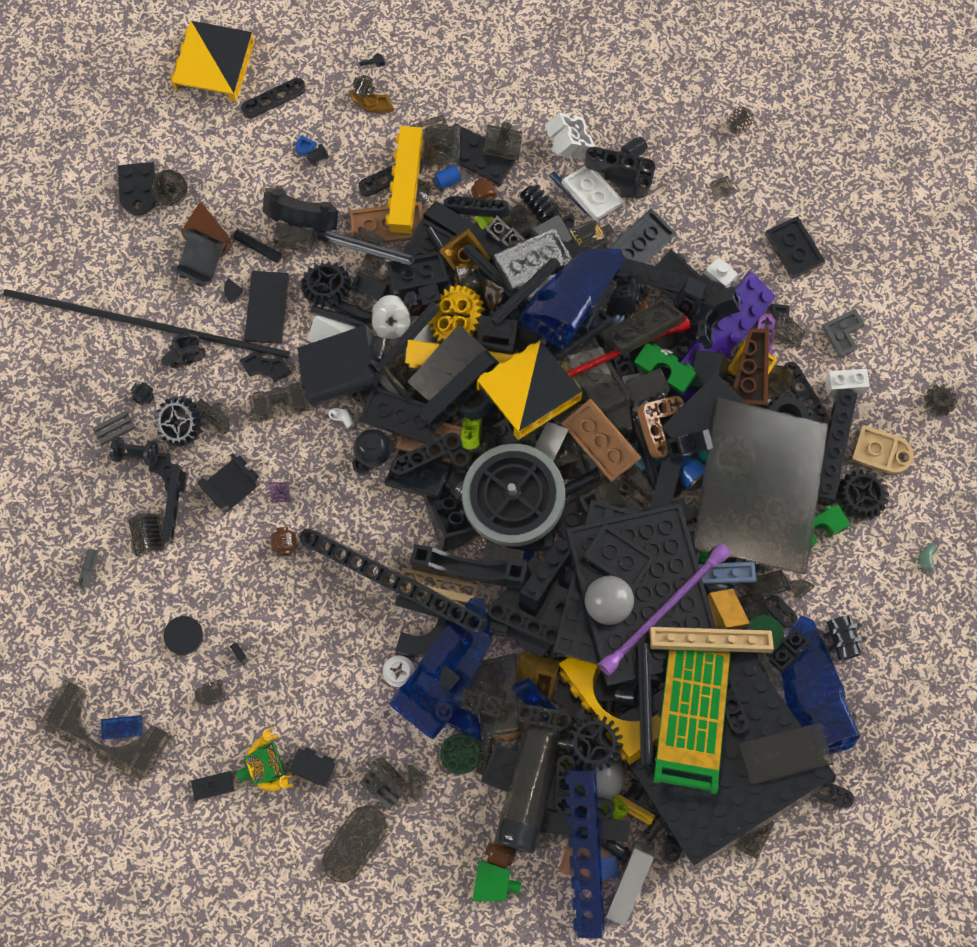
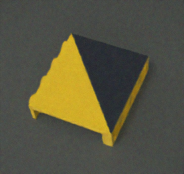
(213, 59)
(530, 388)

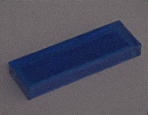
(531, 695)

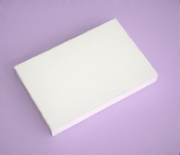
(592, 192)

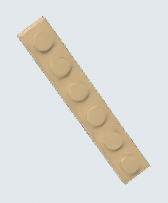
(711, 639)

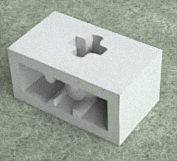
(849, 380)

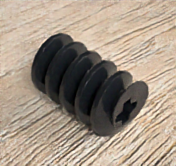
(538, 204)

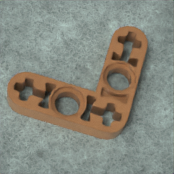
(653, 420)

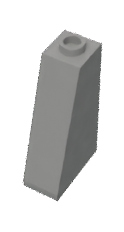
(630, 884)

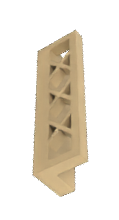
(455, 594)

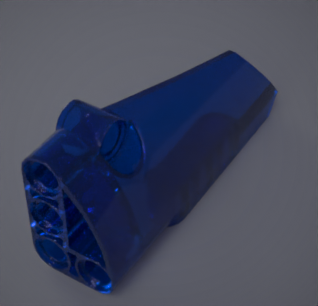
(571, 295)
(816, 691)
(422, 694)

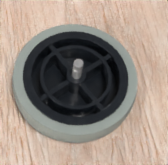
(513, 495)

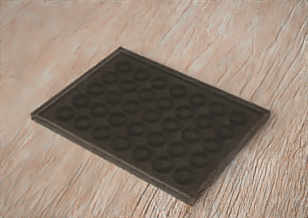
(761, 485)

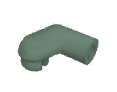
(925, 557)

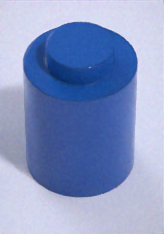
(446, 177)

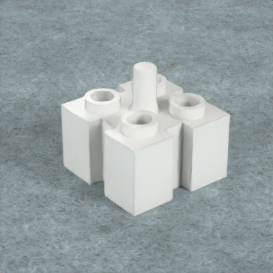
(569, 136)

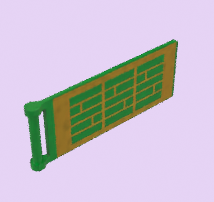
(692, 717)

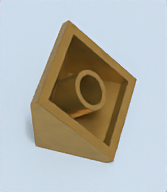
(454, 248)
(727, 610)

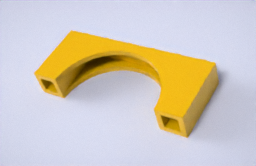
(582, 681)

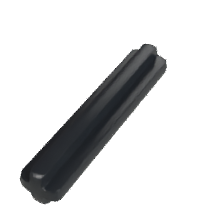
(257, 246)

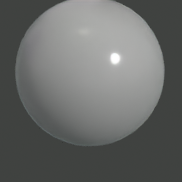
(609, 600)
(610, 780)

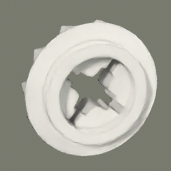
(394, 663)

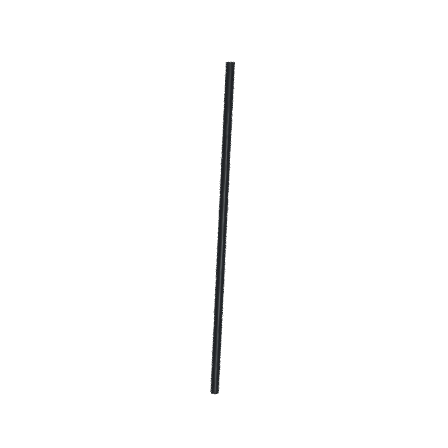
(145, 323)

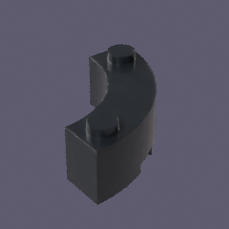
(300, 213)

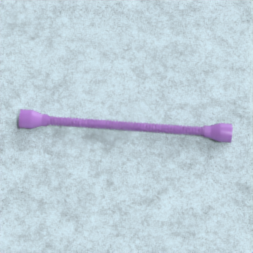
(611, 662)

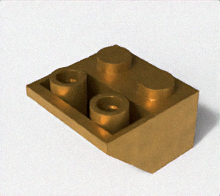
(540, 670)

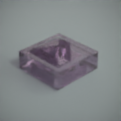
(279, 492)

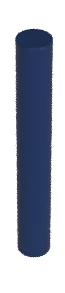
(558, 180)

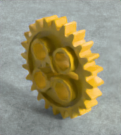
(458, 299)

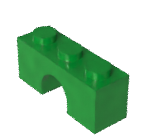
(652, 358)
(831, 520)

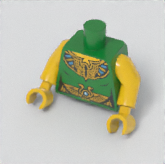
(265, 765)

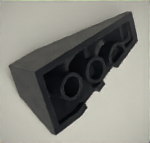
(449, 520)

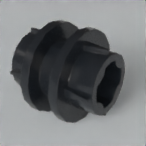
(845, 637)

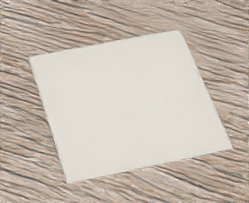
(551, 439)

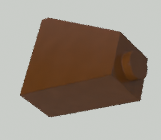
(203, 221)

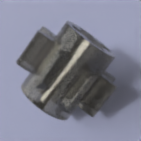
(363, 86)

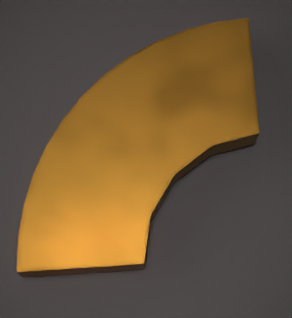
(373, 103)

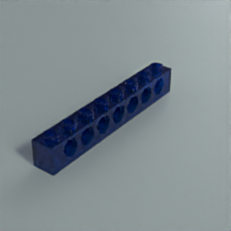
(585, 926)

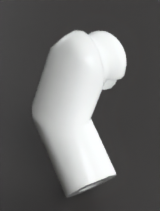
(342, 415)

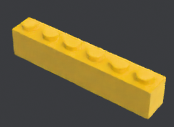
(405, 179)

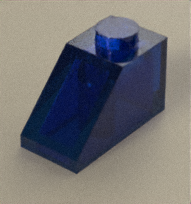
(465, 722)

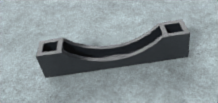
(499, 573)

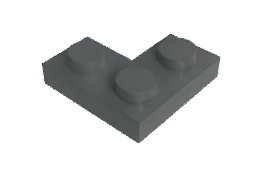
(839, 332)

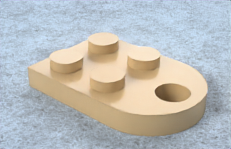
(881, 451)

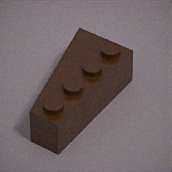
(752, 373)

